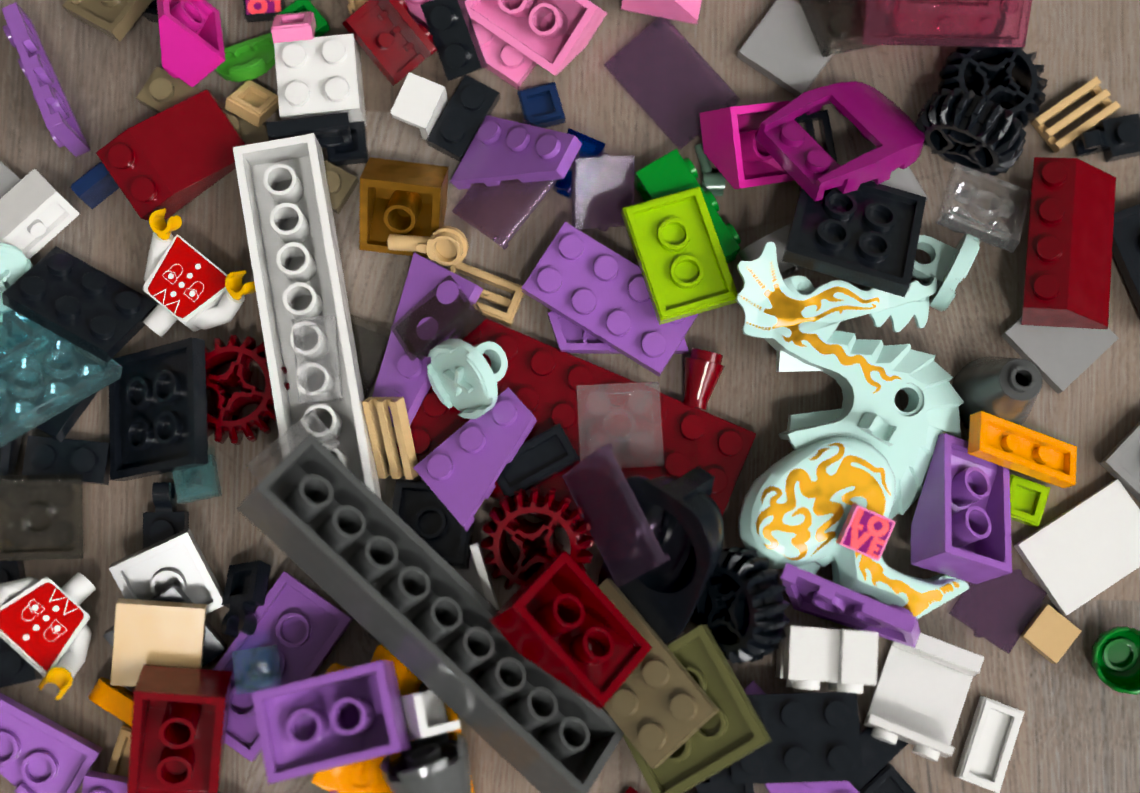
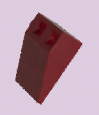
(173, 155)
(572, 630)
(178, 730)

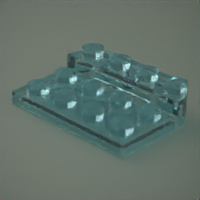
(43, 375)

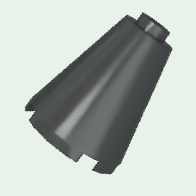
(998, 387)
(430, 767)

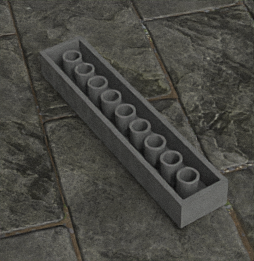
(429, 619)

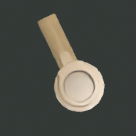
(445, 246)

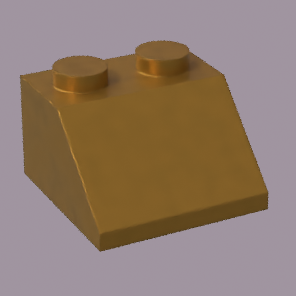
(400, 201)

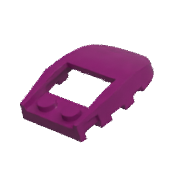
(873, 113)

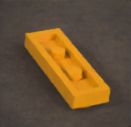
(1022, 449)

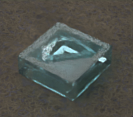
(197, 482)
(256, 669)

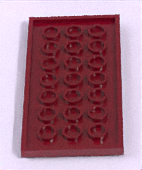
(548, 388)

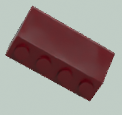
(1069, 245)

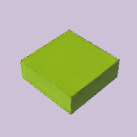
(1027, 500)

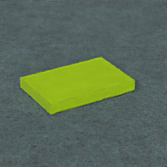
(679, 255)

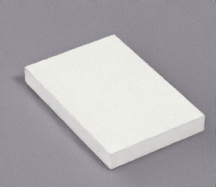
(1085, 548)

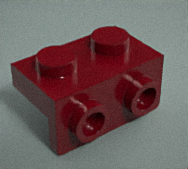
(390, 37)

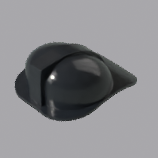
(691, 534)

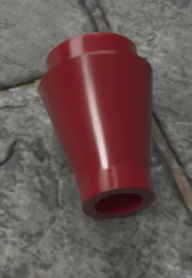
(701, 376)

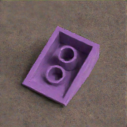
(963, 516)
(331, 721)

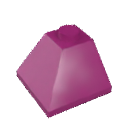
(190, 39)
(732, 145)

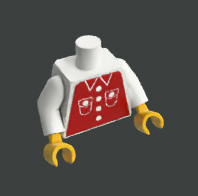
(187, 282)
(47, 626)

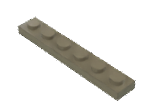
(164, 91)

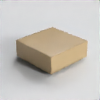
(252, 103)
(1050, 633)

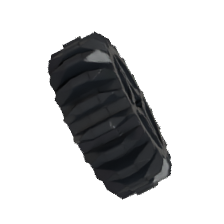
(970, 66)
(971, 131)
(743, 606)

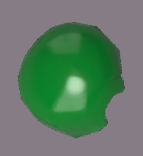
(1117, 659)

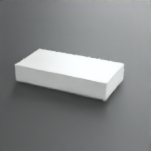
(989, 744)

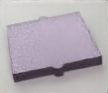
(601, 190)
(999, 608)

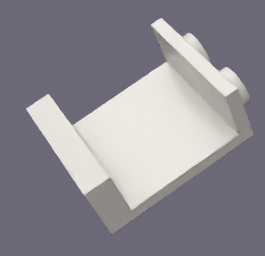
(922, 695)

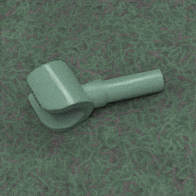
(710, 181)

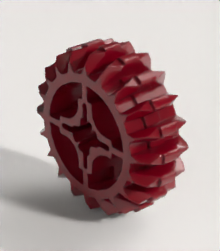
(238, 375)
(525, 532)

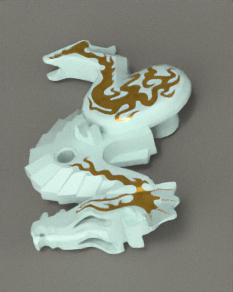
(849, 454)

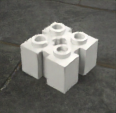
(827, 655)

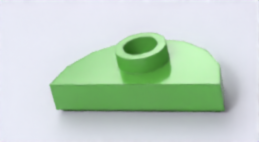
(248, 59)

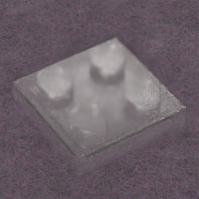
(984, 207)
(623, 416)

